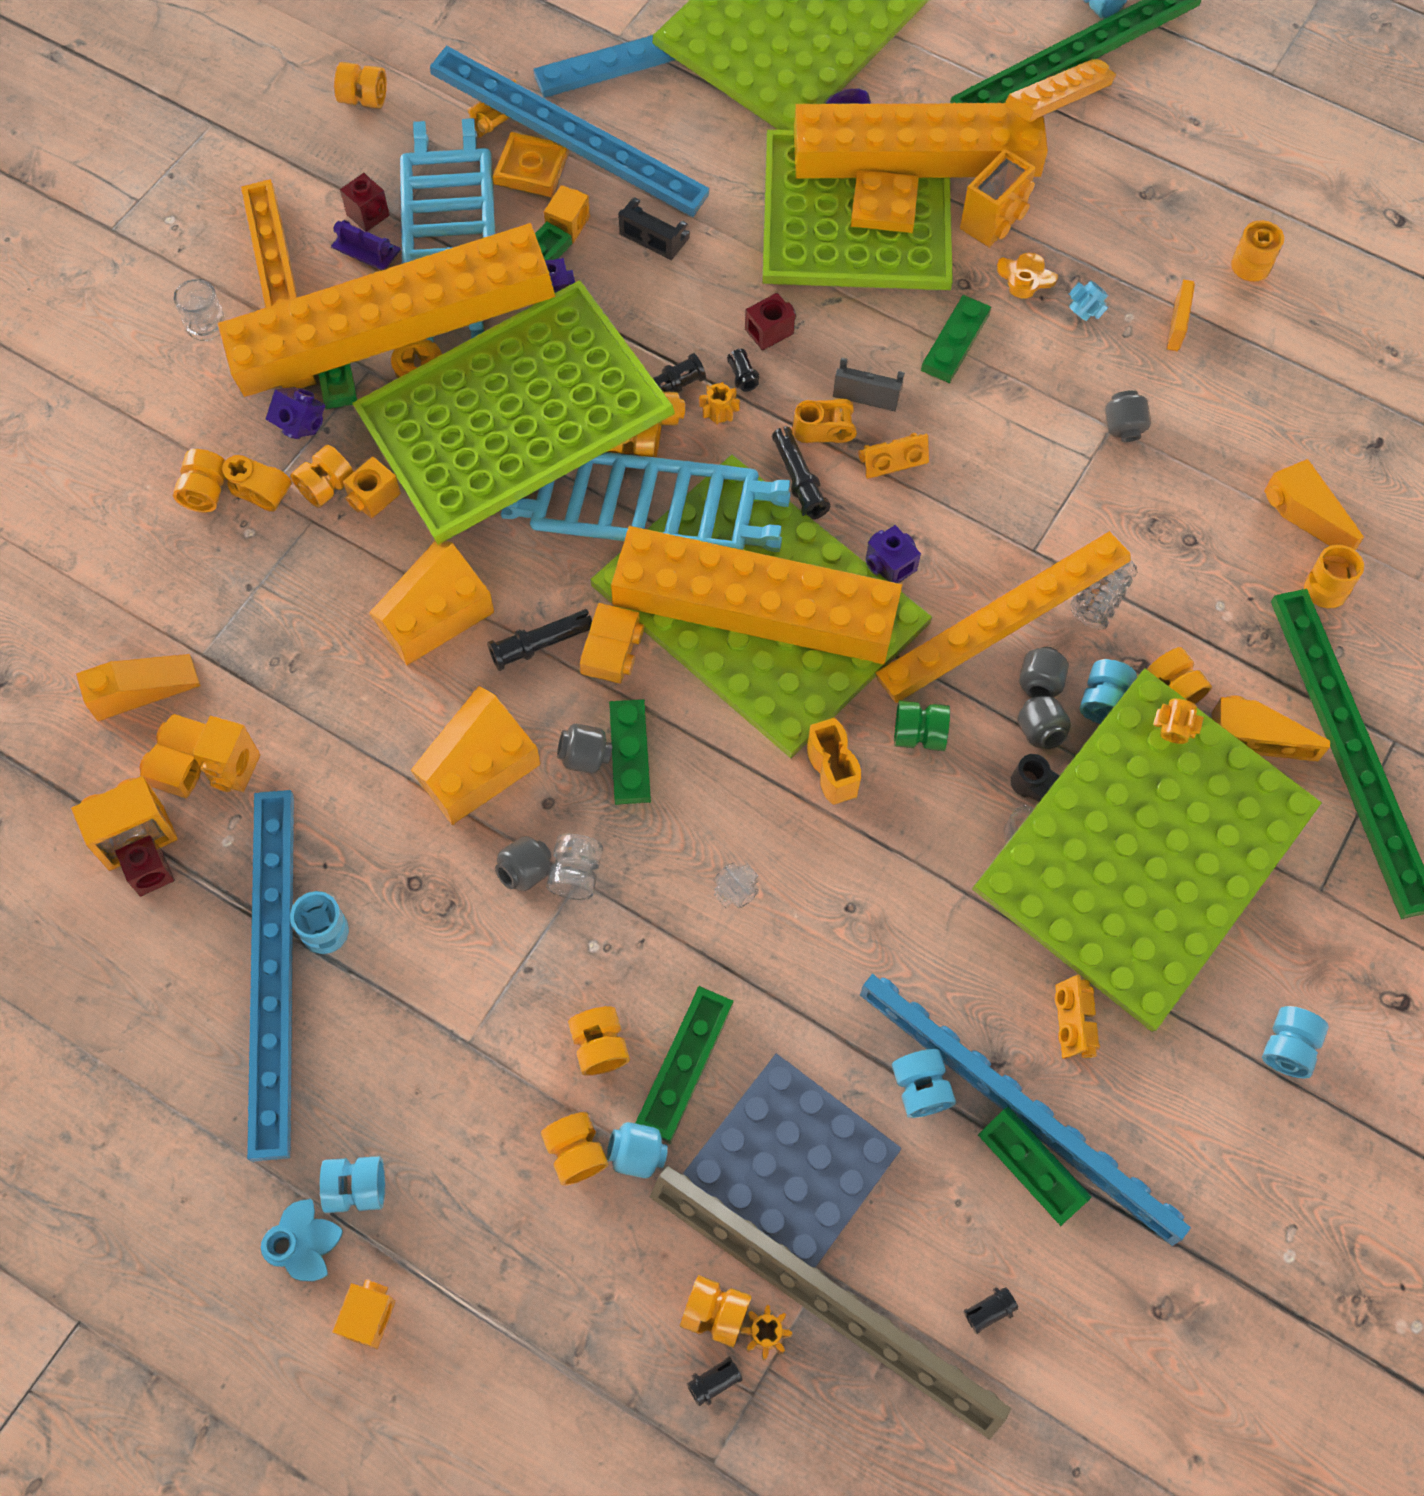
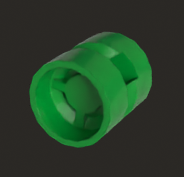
(921, 725)

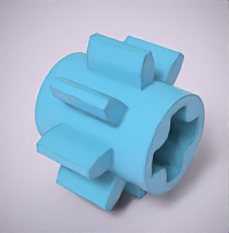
(1088, 300)

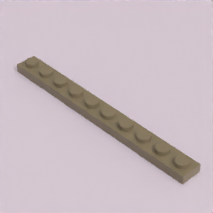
(831, 1303)

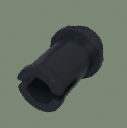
(745, 376)
(991, 1309)
(714, 1381)

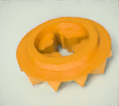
(403, 357)

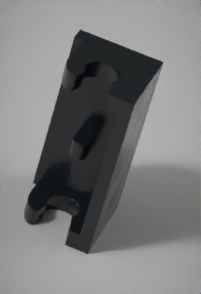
(651, 231)

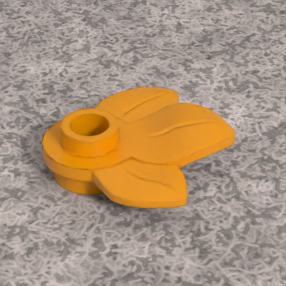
(1026, 274)

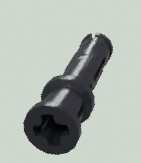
(673, 379)
(804, 484)
(525, 643)

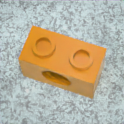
(226, 754)

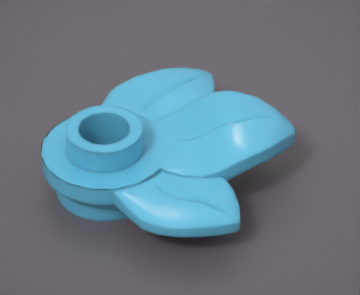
(307, 1240)

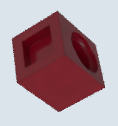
(364, 202)
(770, 321)
(144, 865)

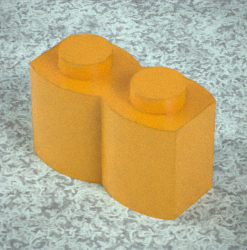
(610, 643)
(171, 761)
(836, 764)

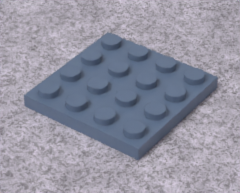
(793, 1161)

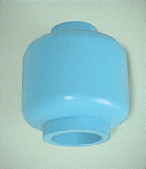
(636, 1150)

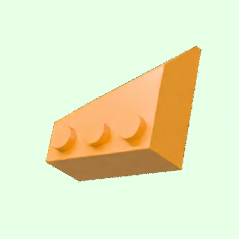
(432, 603)
(475, 757)

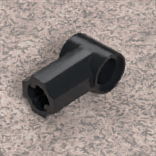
(1041, 769)

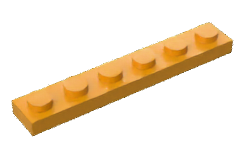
(1060, 89)

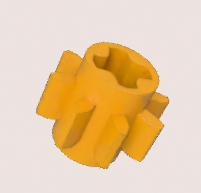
(719, 403)
(1178, 721)
(766, 1319)

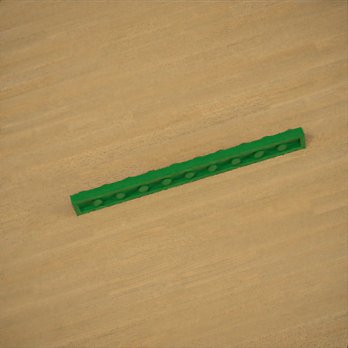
(1077, 49)
(1353, 751)

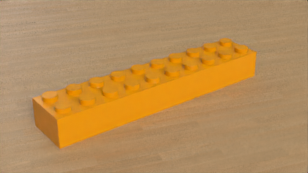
(386, 310)

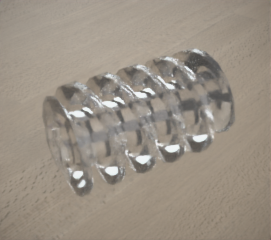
(1097, 602)

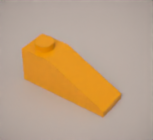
(1310, 504)
(135, 683)
(1268, 730)

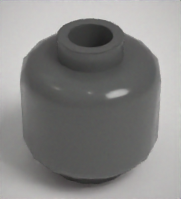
(1128, 415)
(1043, 672)
(1044, 722)
(583, 748)
(523, 863)

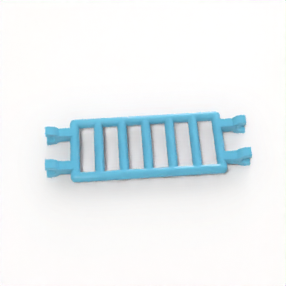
(409, 206)
(766, 536)

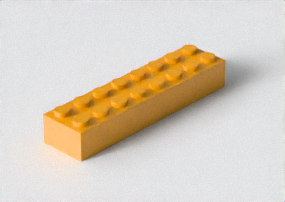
(912, 139)
(756, 594)

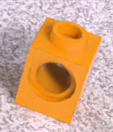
(568, 211)
(368, 476)
(365, 1314)

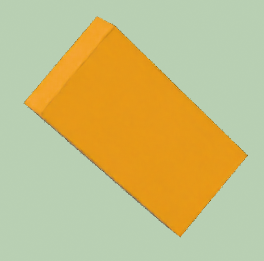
(1181, 315)

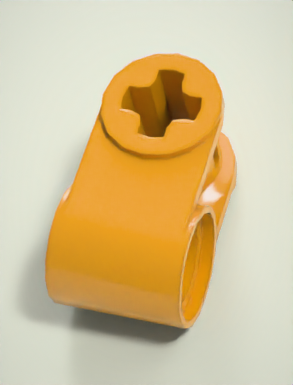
(824, 421)
(256, 482)

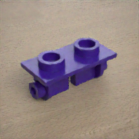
(364, 245)

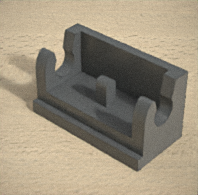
(867, 387)

